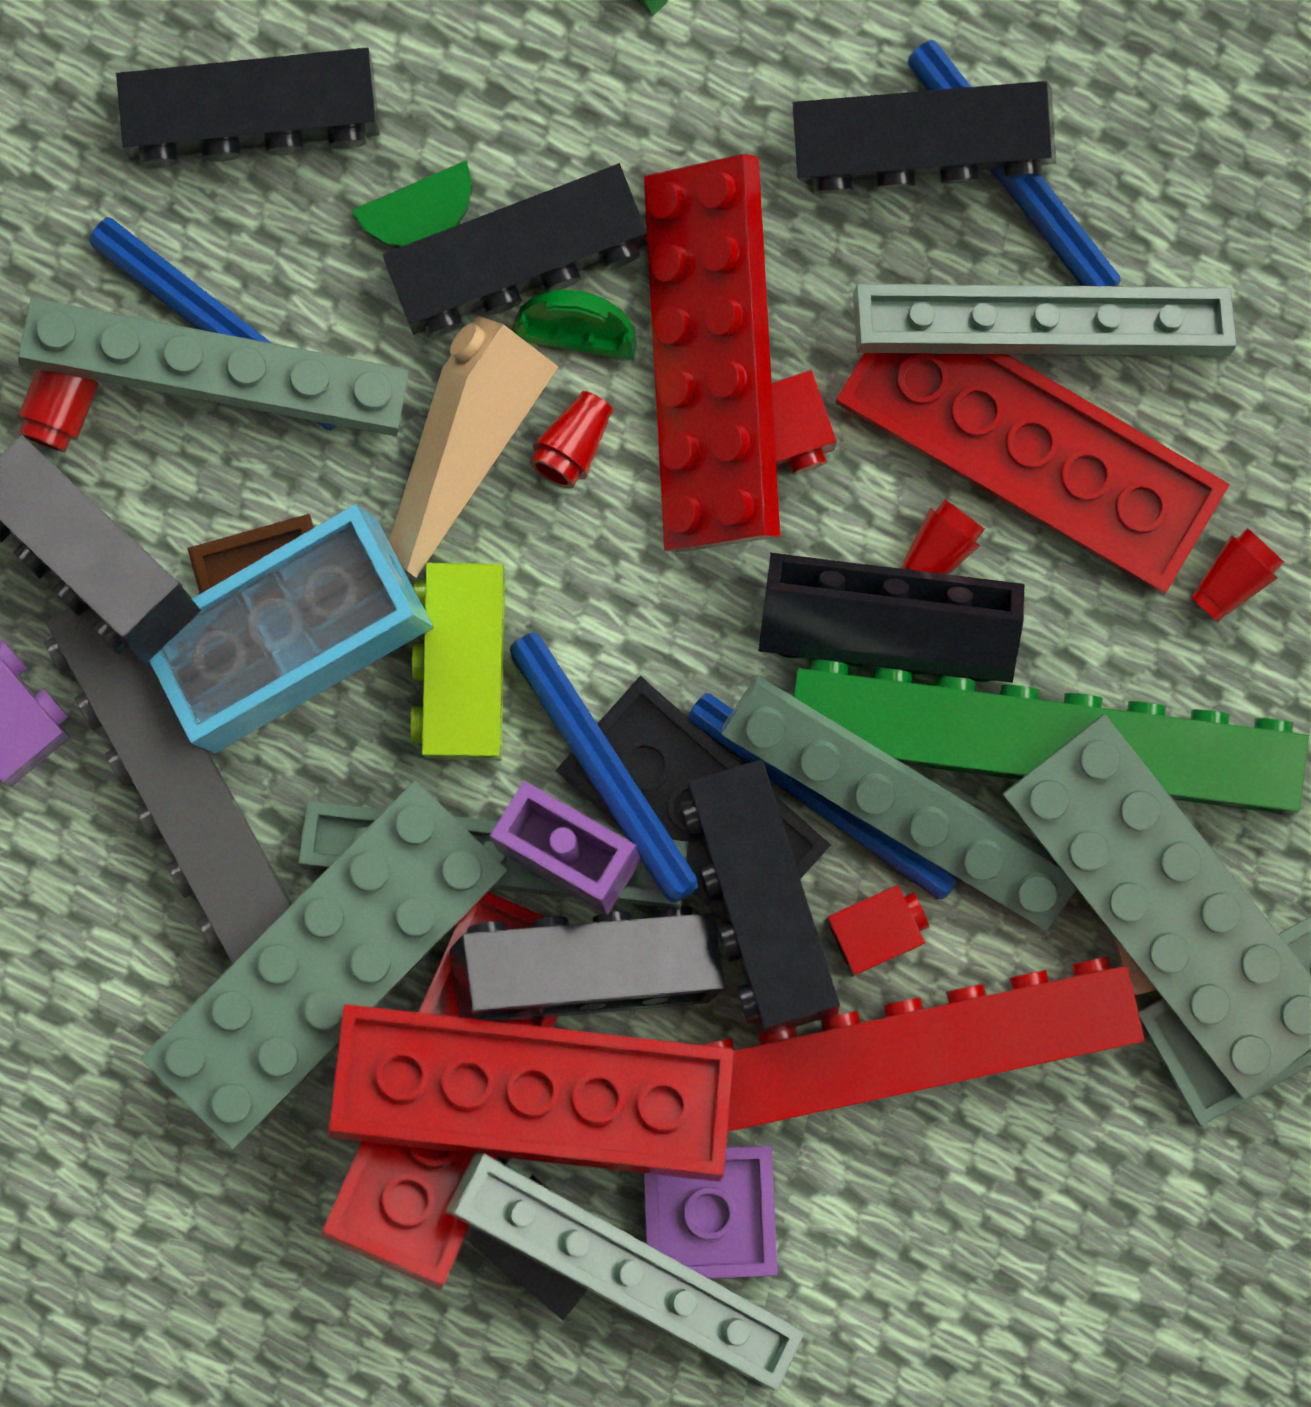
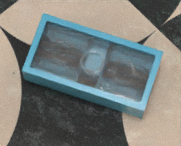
(289, 629)

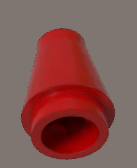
(571, 441)
(943, 540)
(1237, 575)

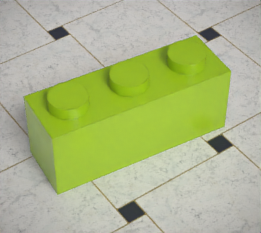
(460, 662)

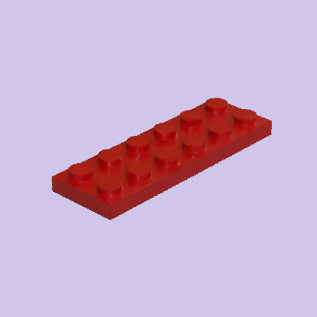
(711, 354)
(1042, 454)
(531, 1093)
(399, 1195)

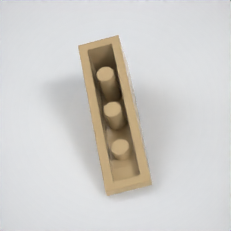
(472, 417)

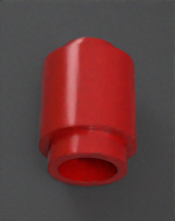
(56, 408)

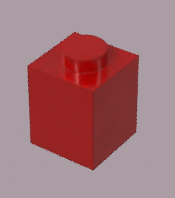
(801, 424)
(878, 929)

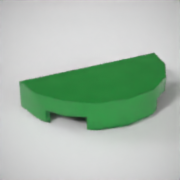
(418, 208)
(576, 323)

